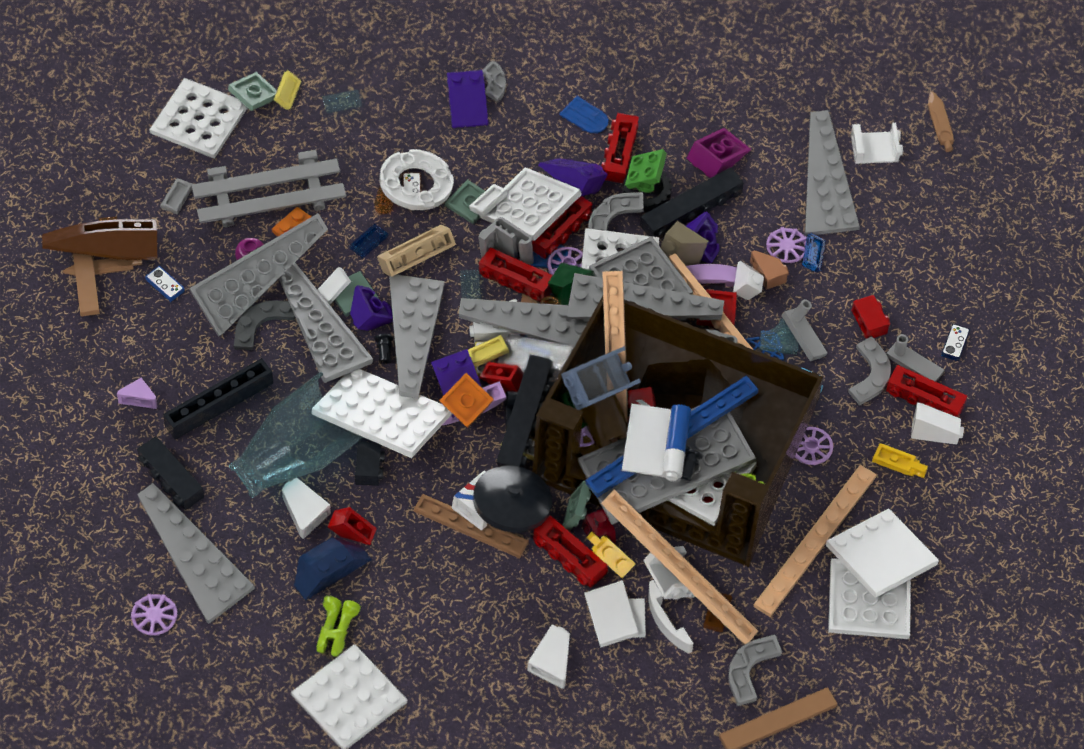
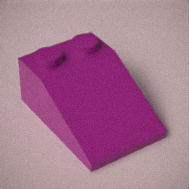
(717, 152)

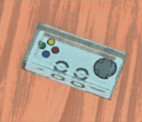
(342, 101)
(470, 284)

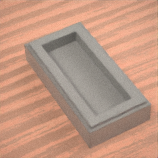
(176, 196)

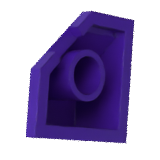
(706, 227)
(368, 310)

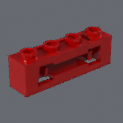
(628, 127)
(578, 212)
(515, 274)
(925, 392)
(592, 566)

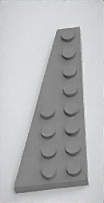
(828, 194)
(239, 285)
(535, 320)
(206, 571)

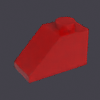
(508, 375)
(352, 526)

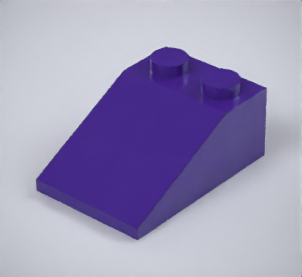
(467, 98)
(581, 175)
(452, 368)

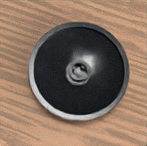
(512, 499)

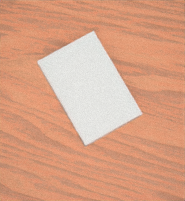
(611, 614)

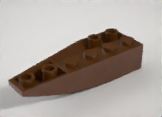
(107, 238)

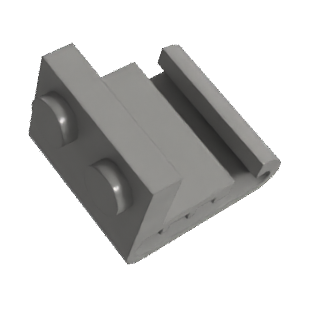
(508, 239)

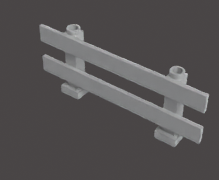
(308, 169)

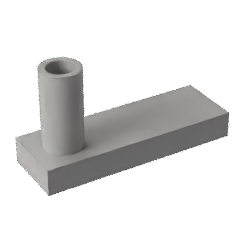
(803, 331)
(913, 361)

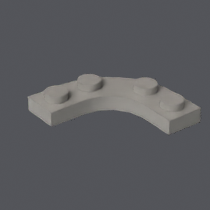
(614, 206)
(879, 375)
(742, 663)

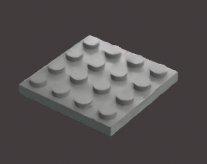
(644, 265)

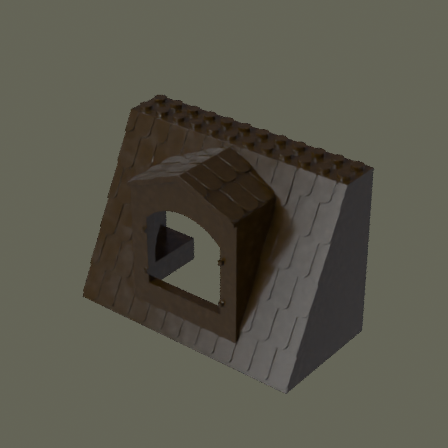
(688, 369)

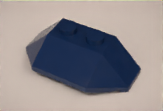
(327, 565)

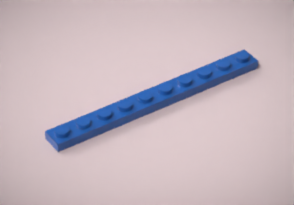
(699, 419)

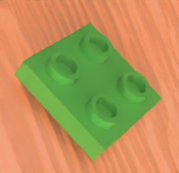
(646, 170)

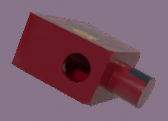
(600, 525)

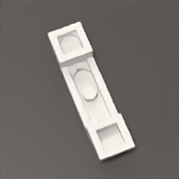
(677, 637)

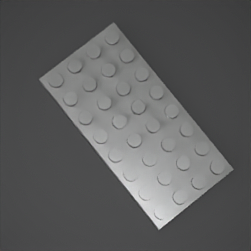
(722, 451)

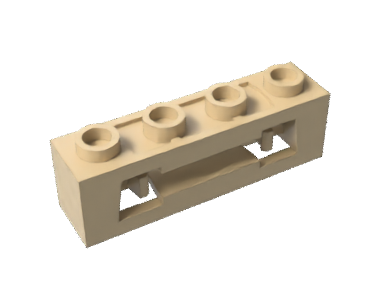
(416, 250)

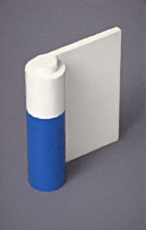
(657, 441)

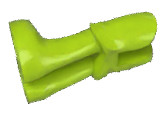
(333, 606)

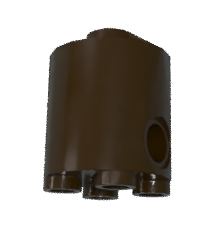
(605, 421)

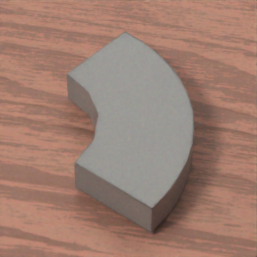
(496, 81)

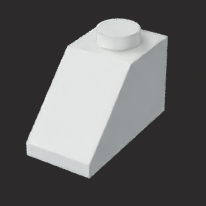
(747, 281)

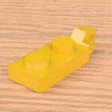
(899, 461)
(611, 554)

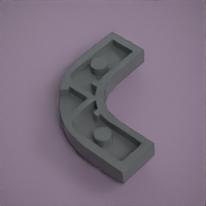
(255, 317)

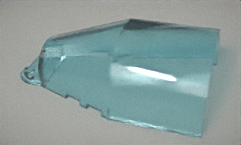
(291, 442)

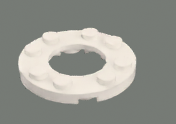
(422, 160)

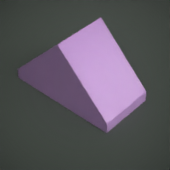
(137, 395)

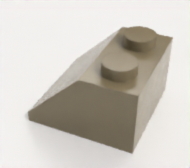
(685, 243)

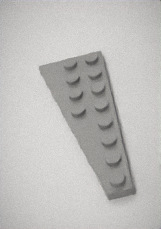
(588, 291)
(415, 313)
(328, 338)

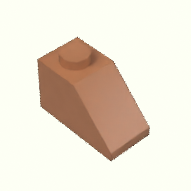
(771, 268)

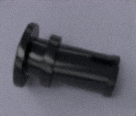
(384, 345)
(690, 461)

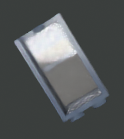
(598, 379)

